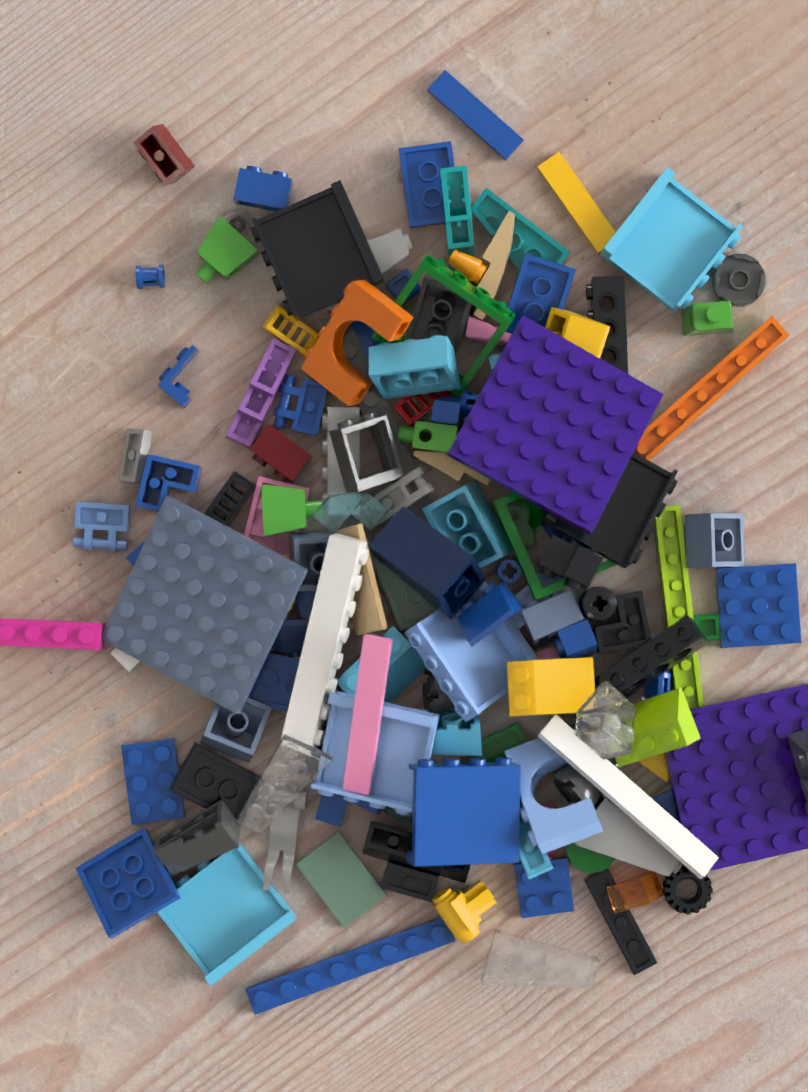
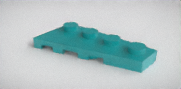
(526, 235)

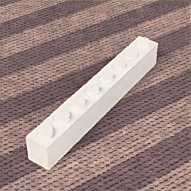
(324, 639)

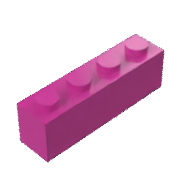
(51, 634)

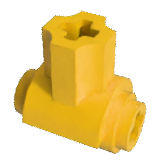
(463, 909)

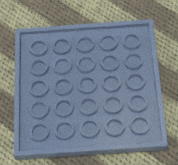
(203, 604)

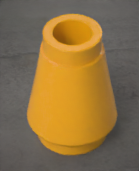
(468, 265)

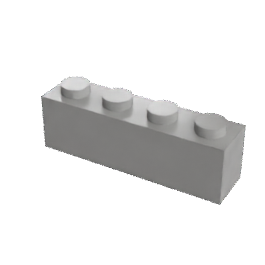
(331, 473)

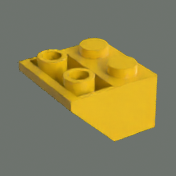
(578, 330)

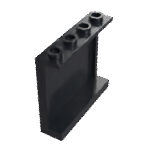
(316, 250)
(626, 515)

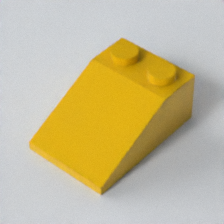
(549, 685)

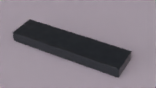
(621, 924)

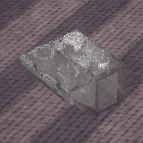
(606, 722)

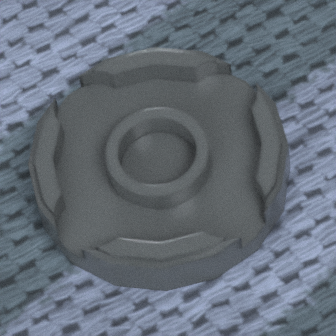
(739, 280)

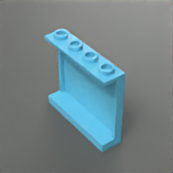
(670, 243)
(226, 913)

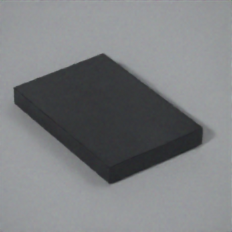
(211, 778)

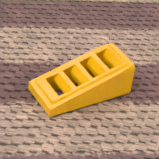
(271, 319)

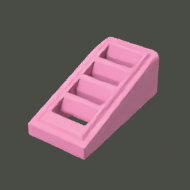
(481, 332)

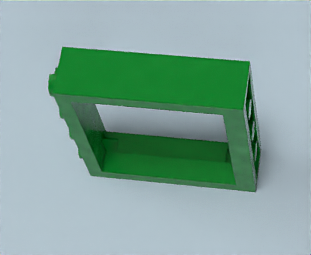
(475, 295)
(521, 554)

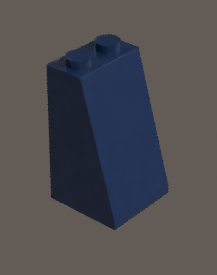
(427, 561)

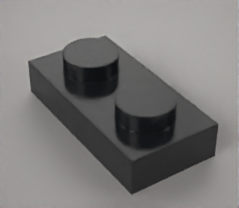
(409, 881)

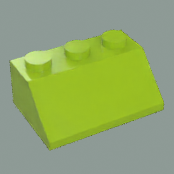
(660, 726)

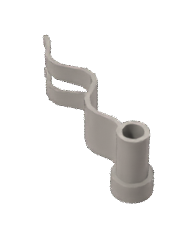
(283, 837)

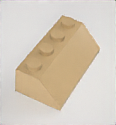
(369, 609)

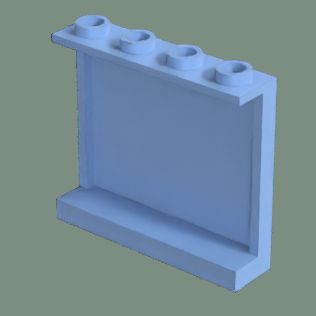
(469, 674)
(403, 739)

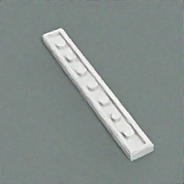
(628, 797)

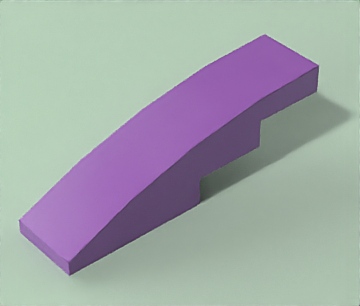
(261, 393)

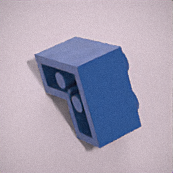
(163, 474)

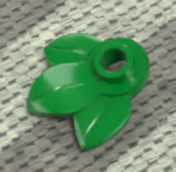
(527, 519)

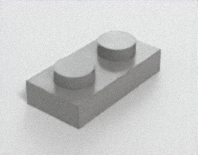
(134, 455)

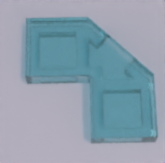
(339, 506)

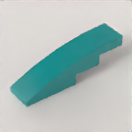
(457, 210)

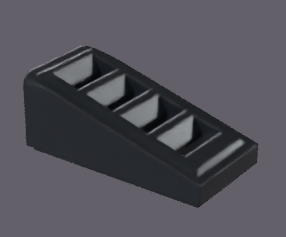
(222, 494)

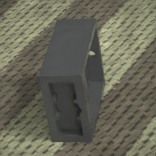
(385, 446)

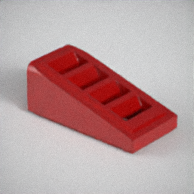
(406, 416)

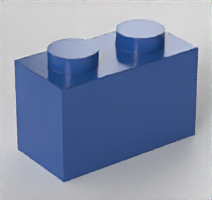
(263, 189)
(576, 641)

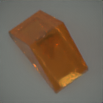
(635, 892)

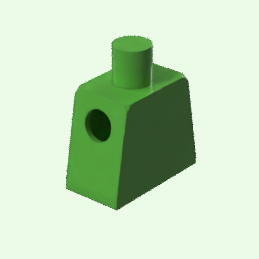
(224, 252)
(707, 318)
(441, 440)
(285, 509)

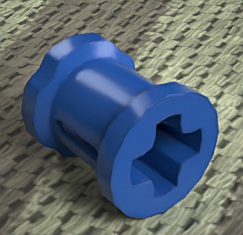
(150, 276)
(503, 578)

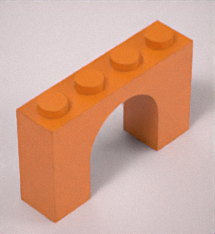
(327, 359)

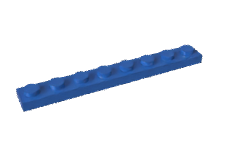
(349, 965)

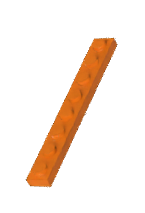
(710, 388)

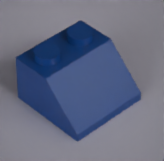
(488, 613)

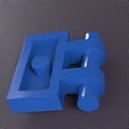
(309, 406)

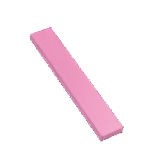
(367, 714)

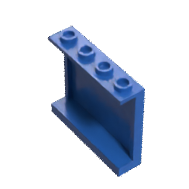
(465, 812)

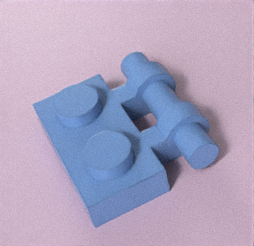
(101, 517)

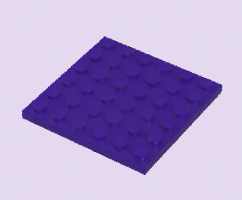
(555, 425)
(740, 778)

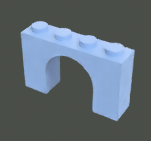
(550, 826)

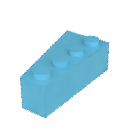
(457, 736)

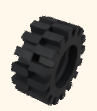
(687, 905)

